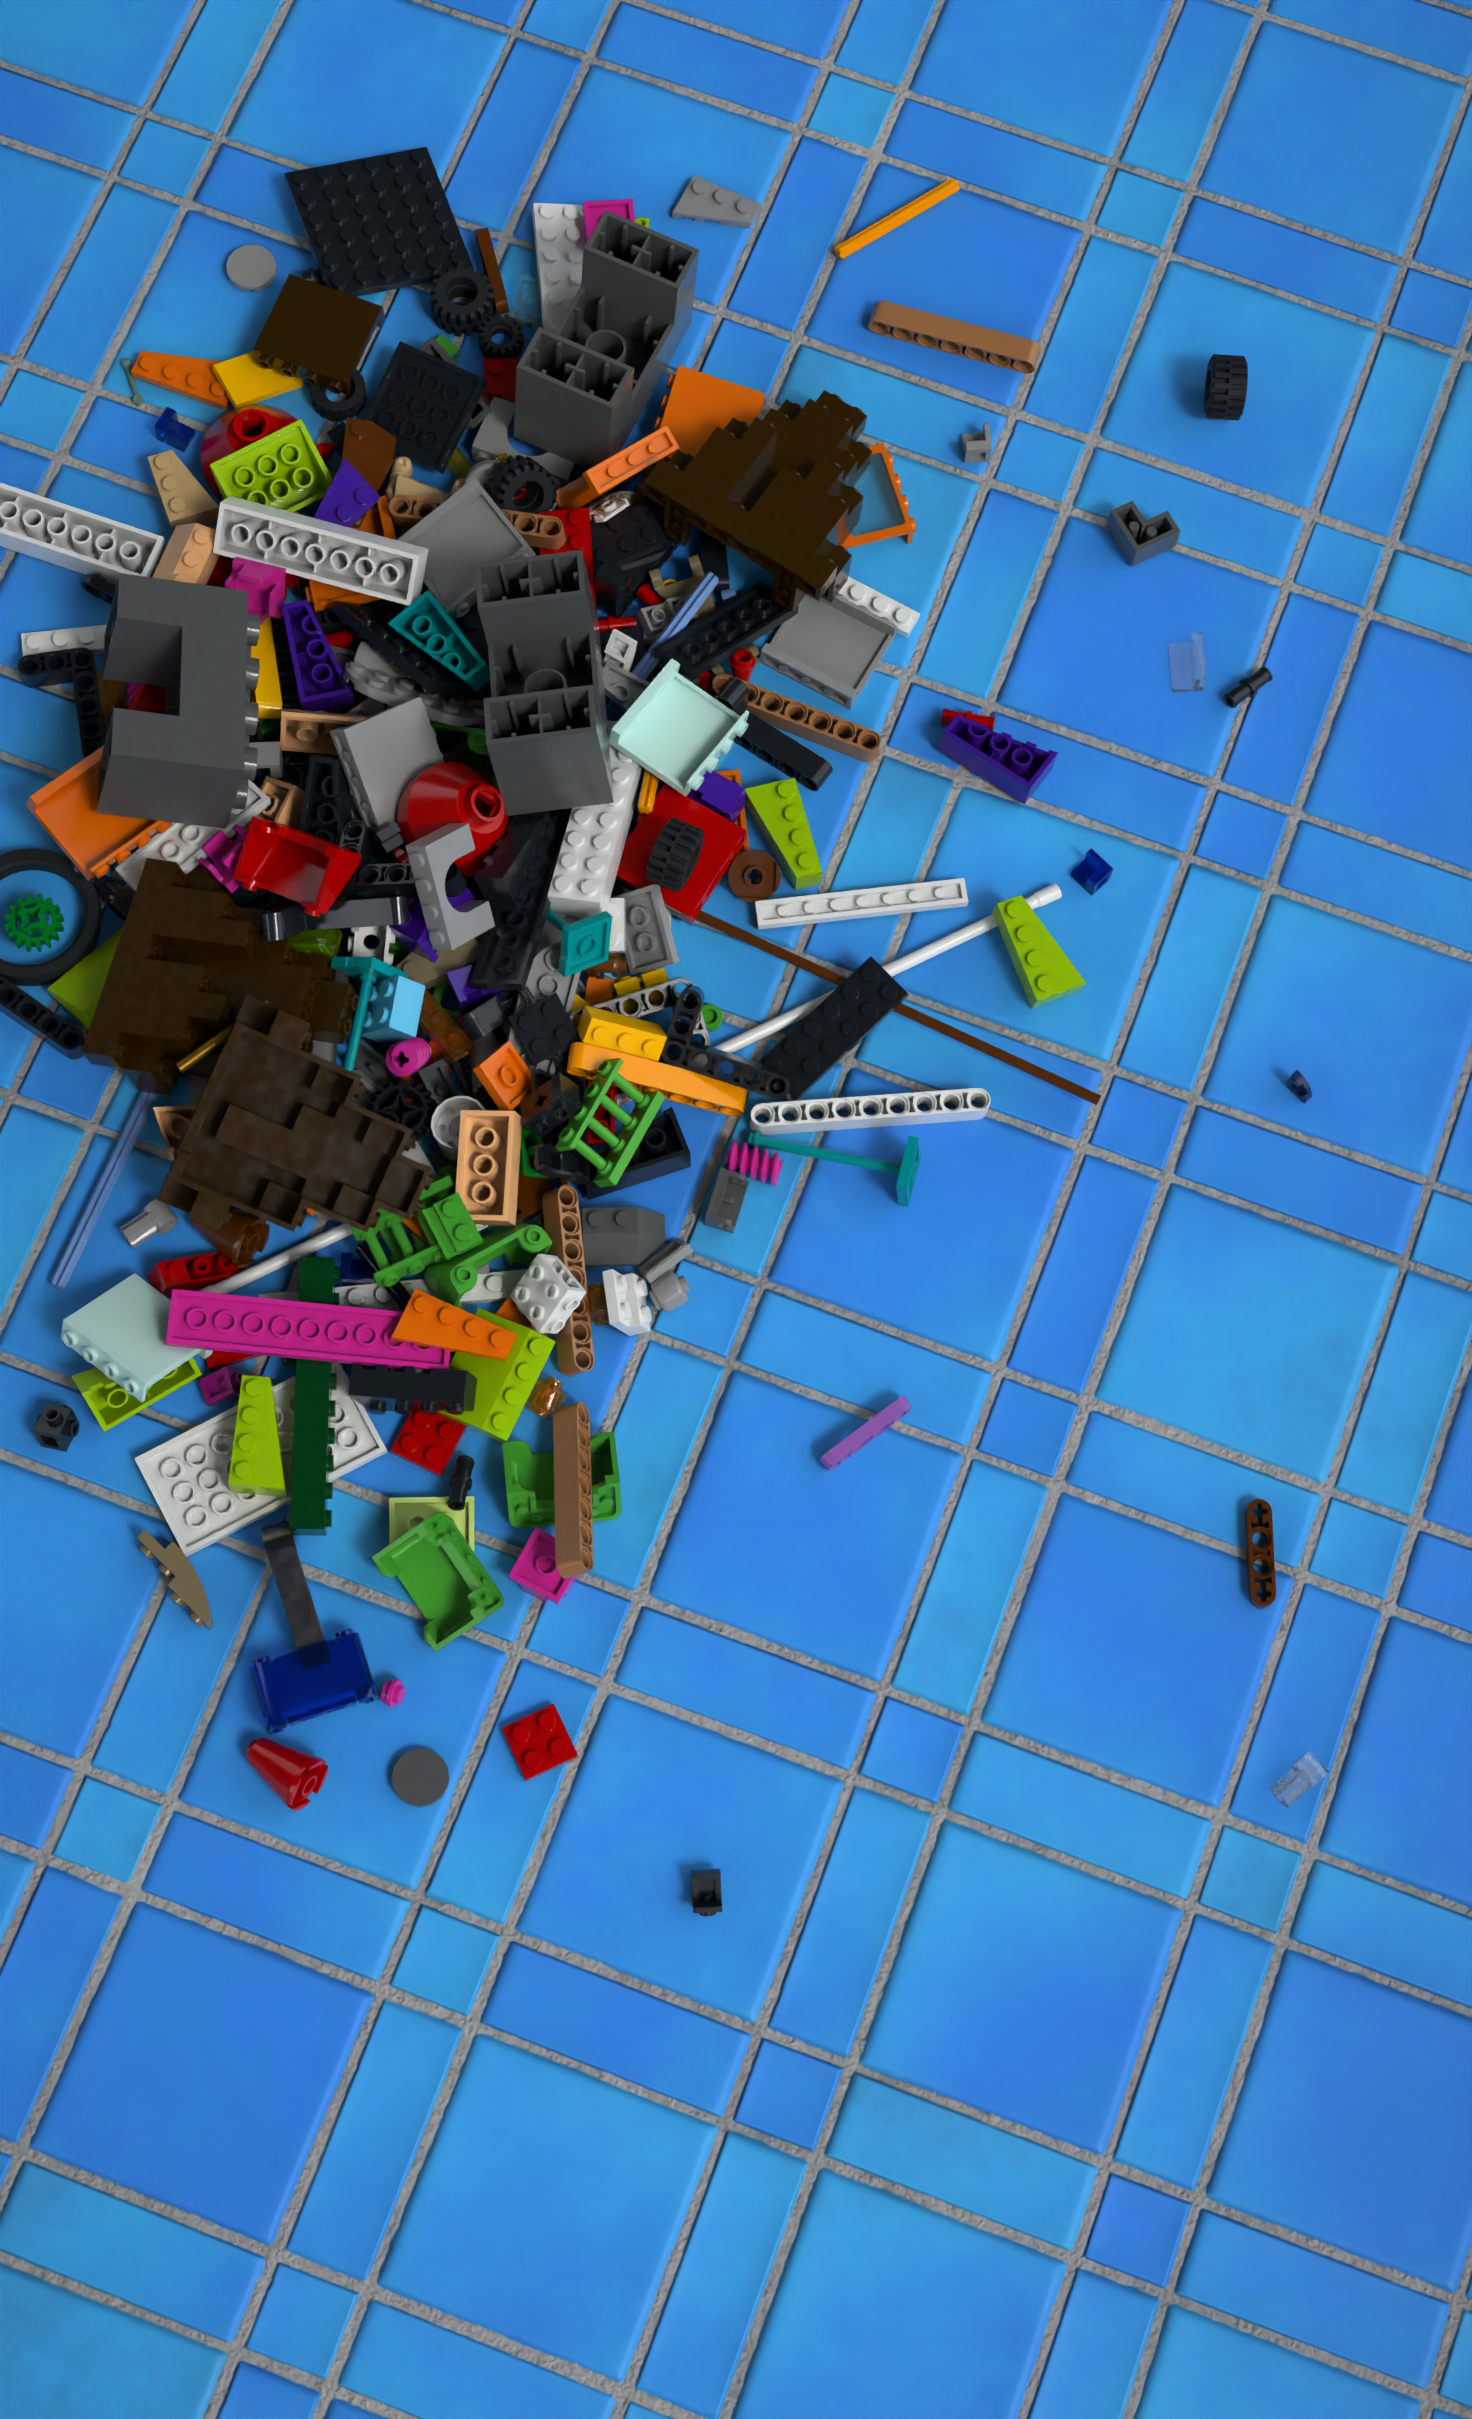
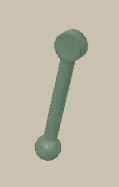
(137, 399)

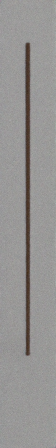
(901, 1009)

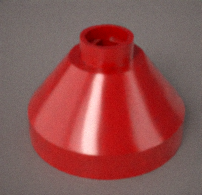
(237, 430)
(454, 795)

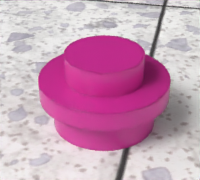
(392, 1692)

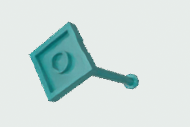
(582, 942)
(367, 971)
(905, 1170)

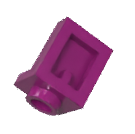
(221, 1385)

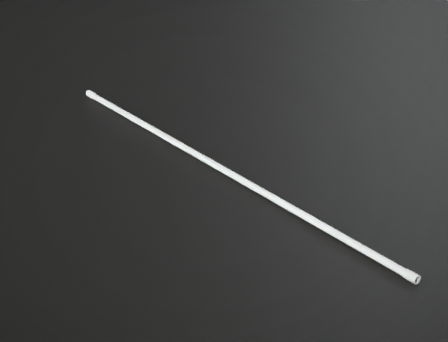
(343, 1230)

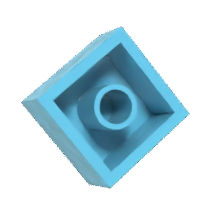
(393, 1010)

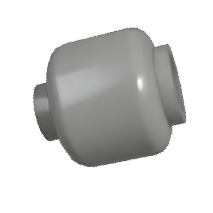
(669, 1292)

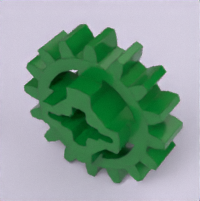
(35, 933)

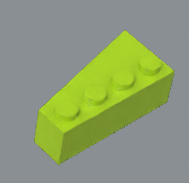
(783, 822)
(1035, 954)
(114, 1405)
(256, 1449)

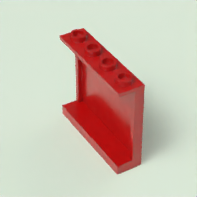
(720, 846)

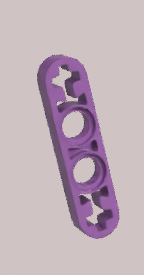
(866, 1433)

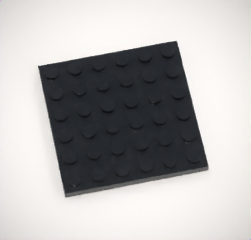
(377, 222)

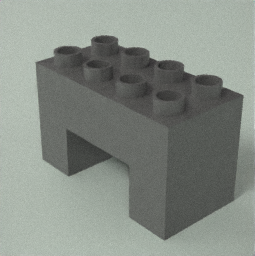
(599, 368)
(546, 683)
(197, 754)

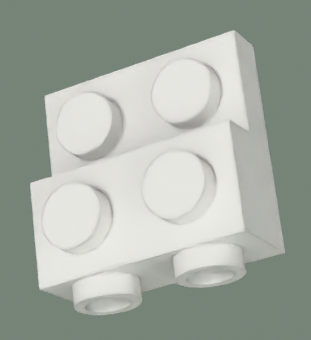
(627, 1302)

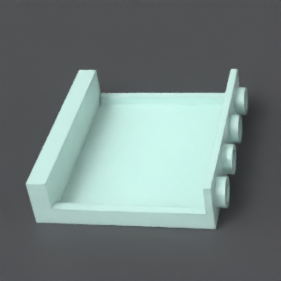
(677, 730)
(126, 1336)

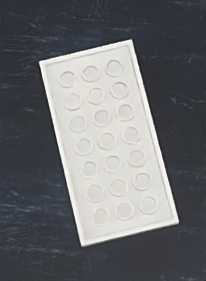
(193, 1468)

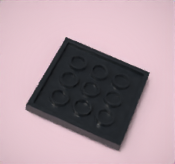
(425, 405)

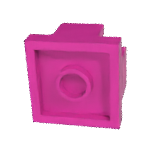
(594, 210)
(264, 586)
(224, 857)
(538, 1571)

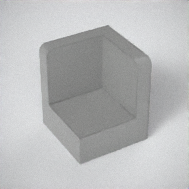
(977, 446)
(270, 757)

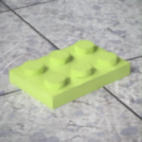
(410, 1511)

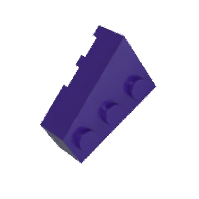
(346, 498)
(719, 795)
(415, 933)
(461, 990)

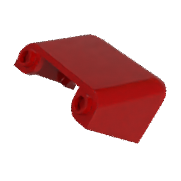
(294, 865)

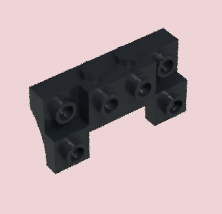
(550, 1161)

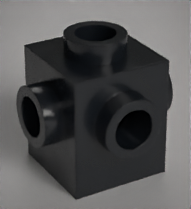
(56, 1427)

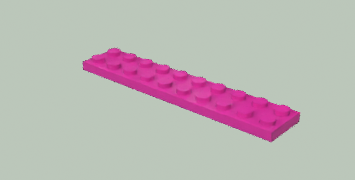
(294, 1330)

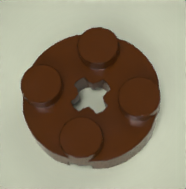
(764, 886)

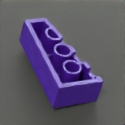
(314, 664)
(997, 757)

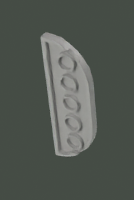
(393, 692)
(542, 982)

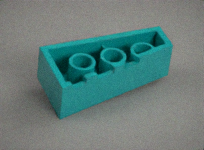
(440, 638)

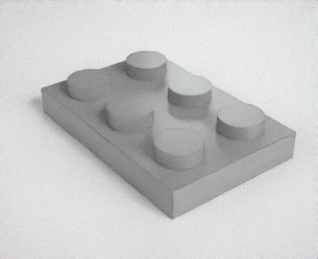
(648, 931)

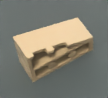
(180, 492)

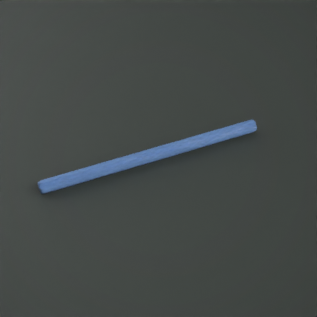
(675, 626)
(103, 1190)

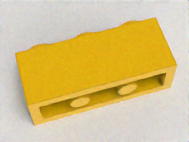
(621, 1033)

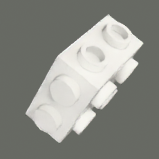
(547, 1294)

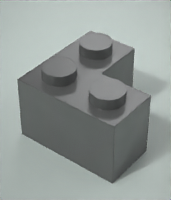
(1141, 538)

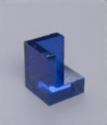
(173, 432)
(1092, 872)
(355, 1271)

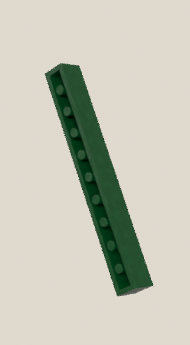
(313, 1413)

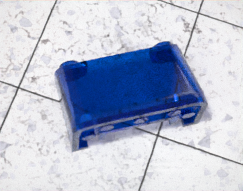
(312, 1681)

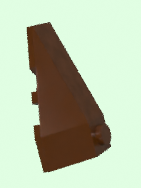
(369, 452)

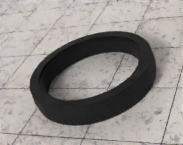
(52, 970)

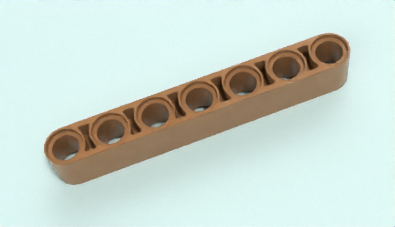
(954, 337)
(537, 537)
(809, 717)
(564, 1229)
(573, 1490)

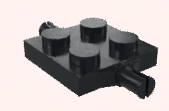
(544, 1029)

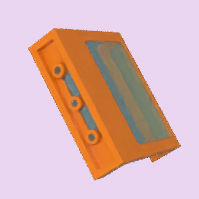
(883, 506)

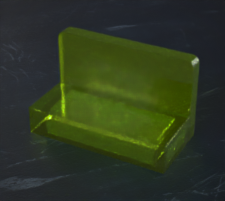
(318, 941)

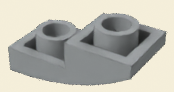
(657, 617)

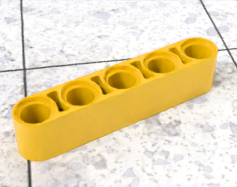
(268, 686)

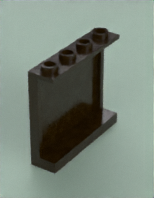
(317, 334)

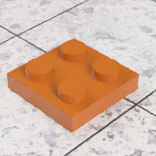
(505, 1076)

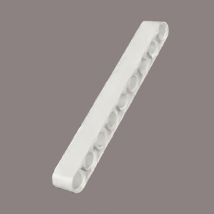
(880, 1103)

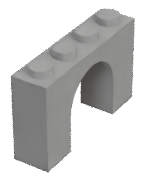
(493, 441)
(429, 863)

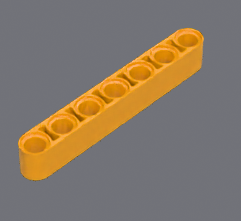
(649, 1076)

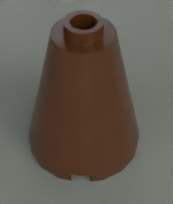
(239, 1239)

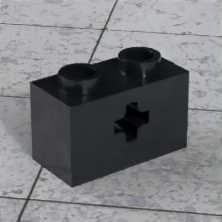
(550, 1105)

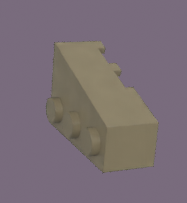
(435, 973)

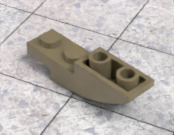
(186, 1585)

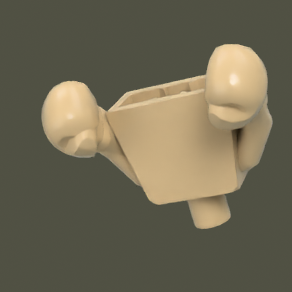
(403, 484)

